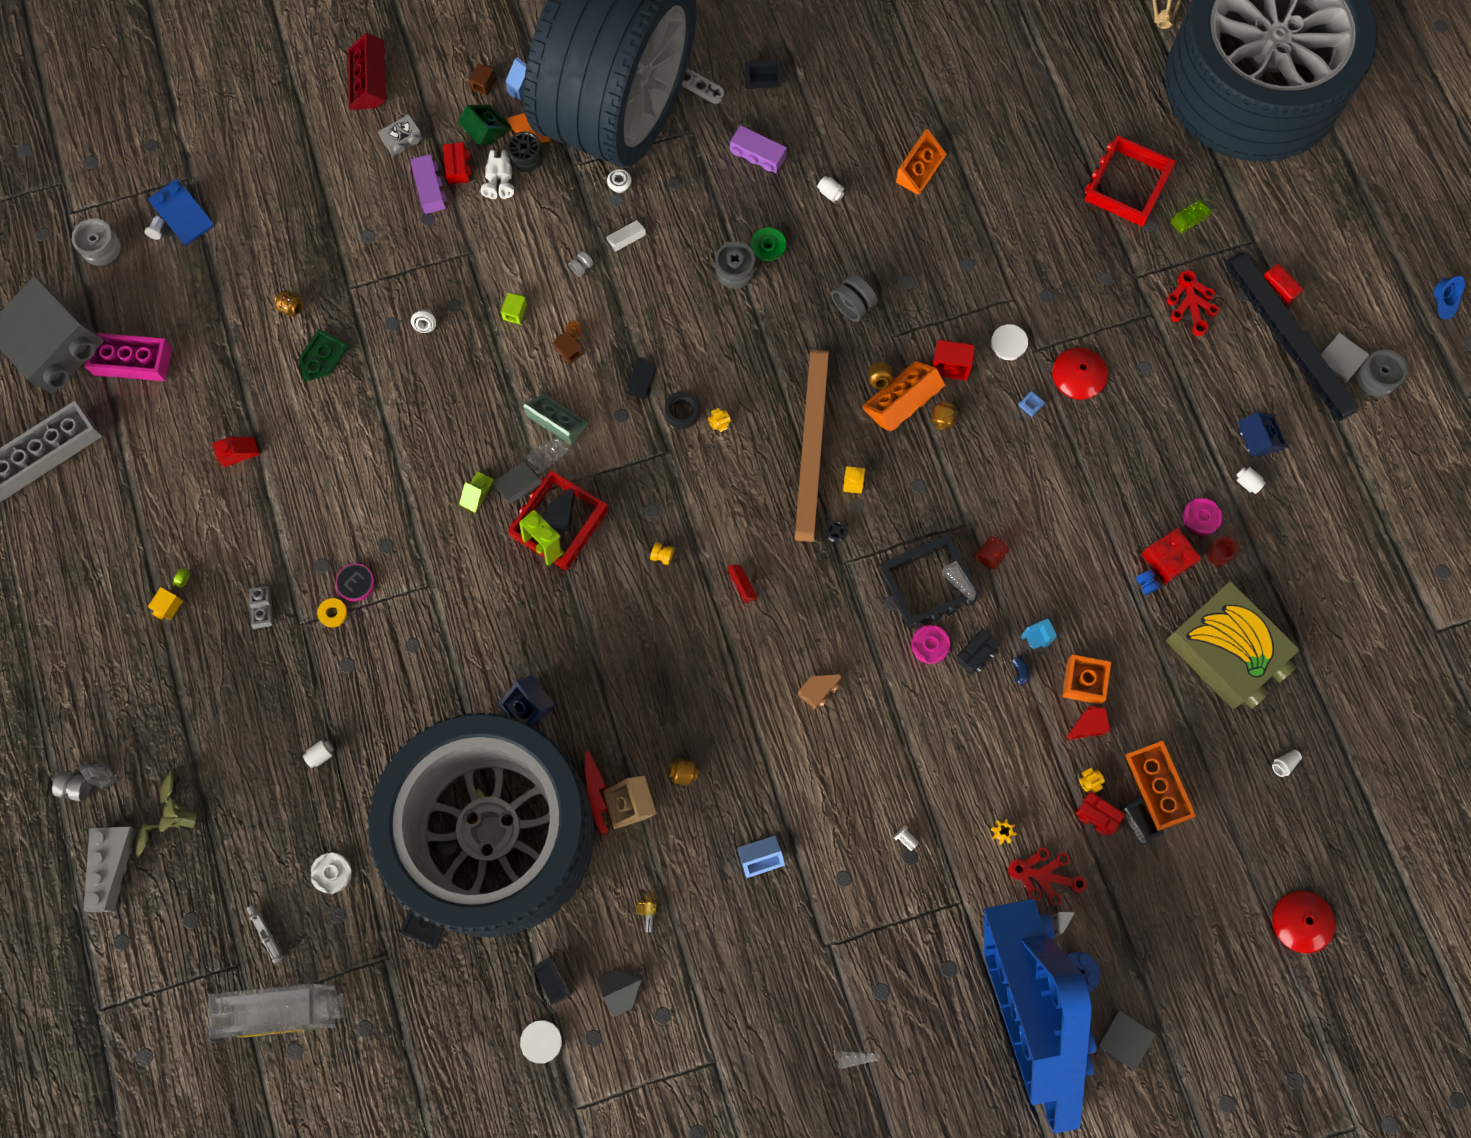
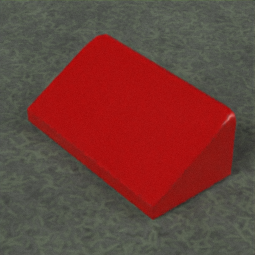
(742, 583)

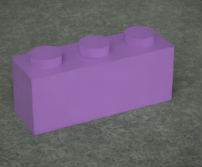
(758, 149)
(428, 183)

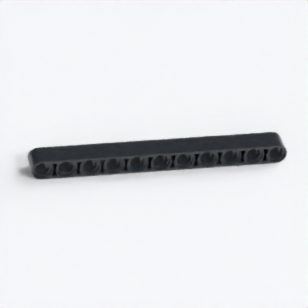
(1291, 336)

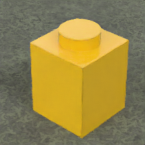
(853, 480)
(164, 604)

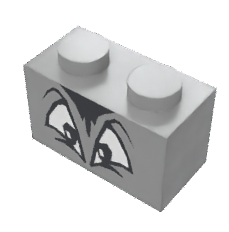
(400, 135)

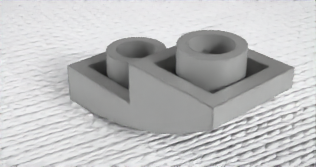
(261, 607)

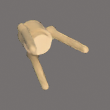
(1165, 18)

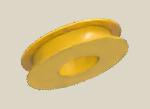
(325, 606)

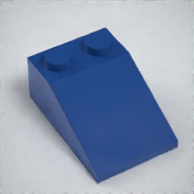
(181, 212)

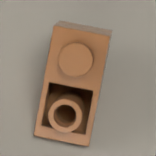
(818, 688)

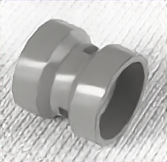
(581, 263)

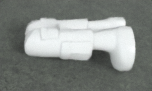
(498, 169)

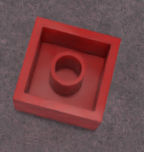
(953, 359)
(1171, 556)

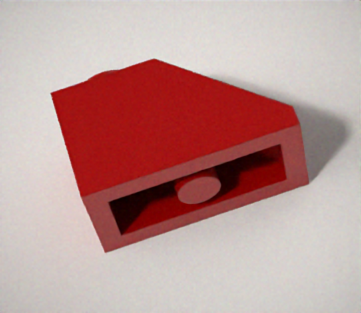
(235, 449)
(1091, 723)

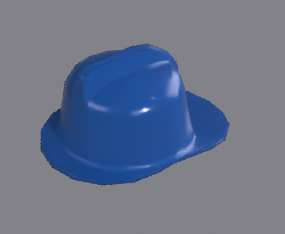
(1448, 295)

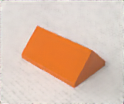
(920, 163)

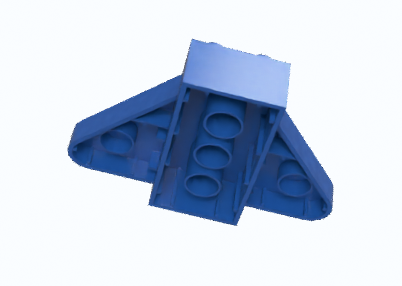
(1043, 1009)

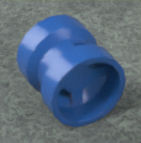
(1148, 582)

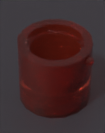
(1222, 551)
(992, 553)

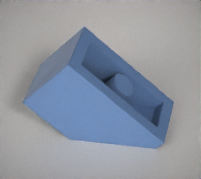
(515, 79)

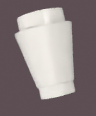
(1285, 764)

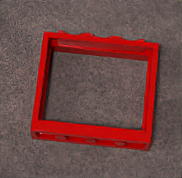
(1138, 153)
(584, 534)

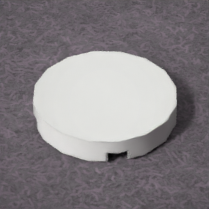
(1009, 342)
(331, 873)
(541, 1041)

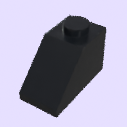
(560, 511)

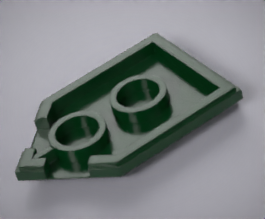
(321, 355)

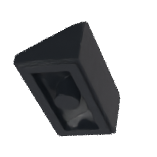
(641, 378)

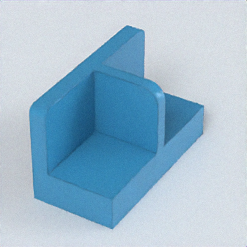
(1040, 634)

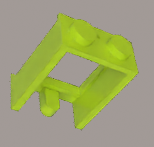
(535, 526)

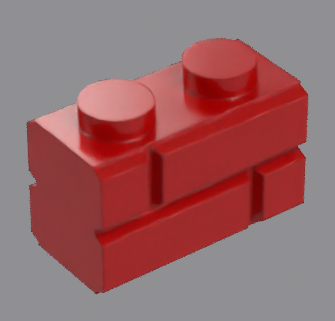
(456, 163)
(1283, 284)
(1099, 814)

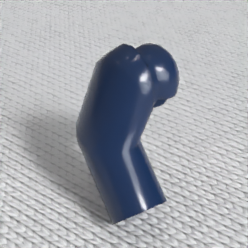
(1024, 671)

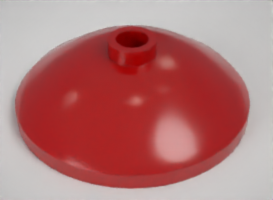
(1077, 382)
(1291, 926)

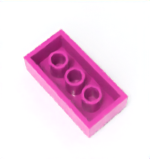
(131, 357)

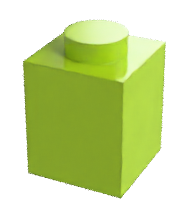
(514, 308)

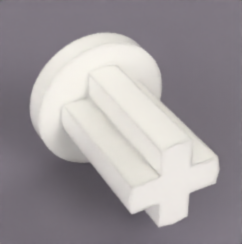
(155, 228)
(906, 838)

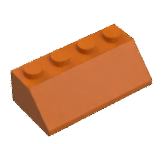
(904, 396)
(1160, 786)

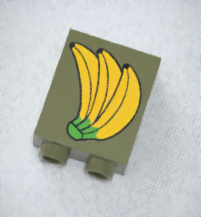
(1234, 647)

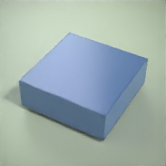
(1031, 403)

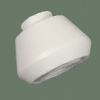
(619, 180)
(423, 321)

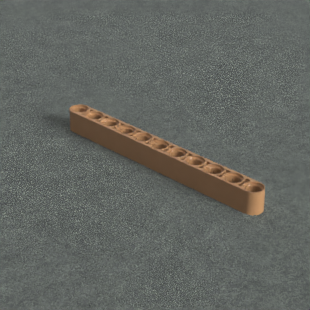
(811, 446)

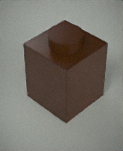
(482, 79)
(567, 347)

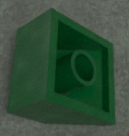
(483, 124)

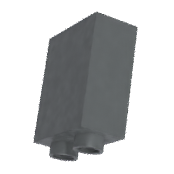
(45, 336)

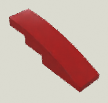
(594, 786)

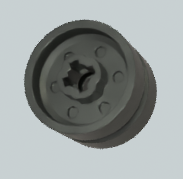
(525, 151)

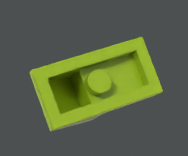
(475, 492)

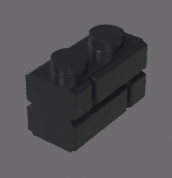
(977, 652)

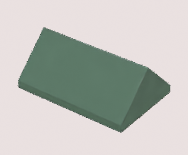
(555, 418)

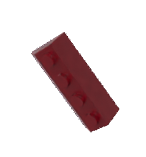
(366, 73)

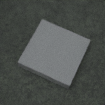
(1344, 357)

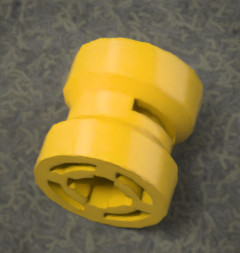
(662, 553)

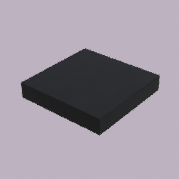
(421, 930)

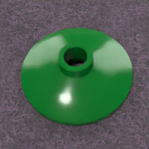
(768, 237)

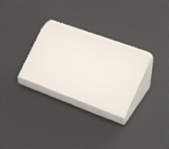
(626, 235)
(1060, 921)

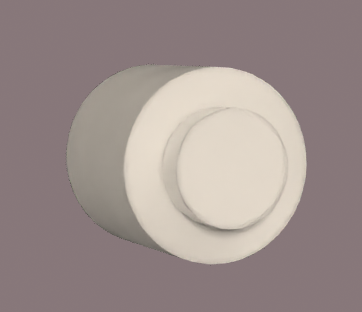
(831, 189)
(1250, 480)
(318, 753)

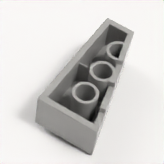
(106, 866)

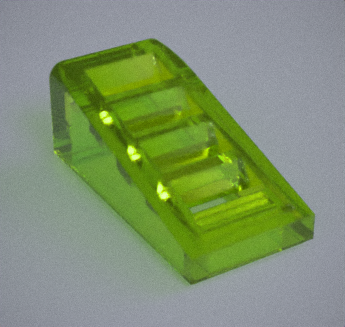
(1185, 219)

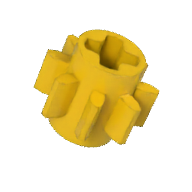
(719, 419)
(1091, 780)
(1003, 837)

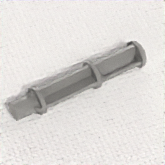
(264, 933)

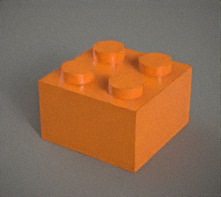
(1086, 679)

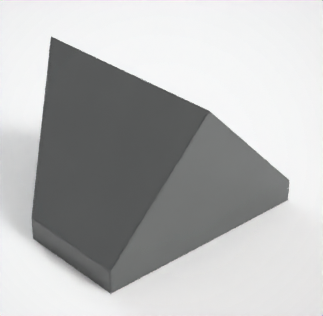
(619, 991)

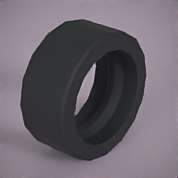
(682, 396)

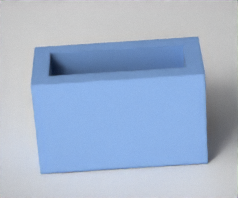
(761, 856)

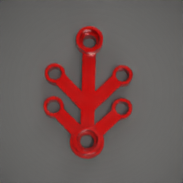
(1193, 301)
(1043, 876)

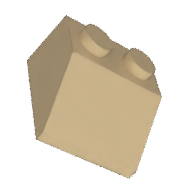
(629, 802)

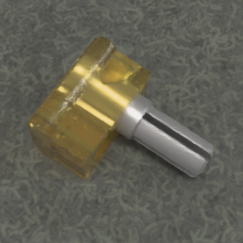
(648, 909)

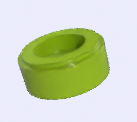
(181, 578)

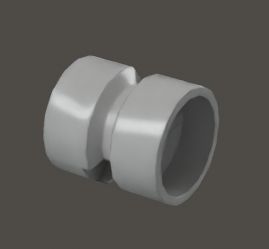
(71, 786)

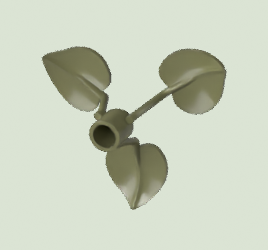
(170, 815)

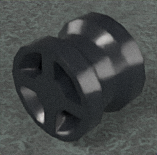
(838, 528)

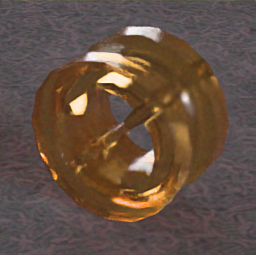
(575, 325)

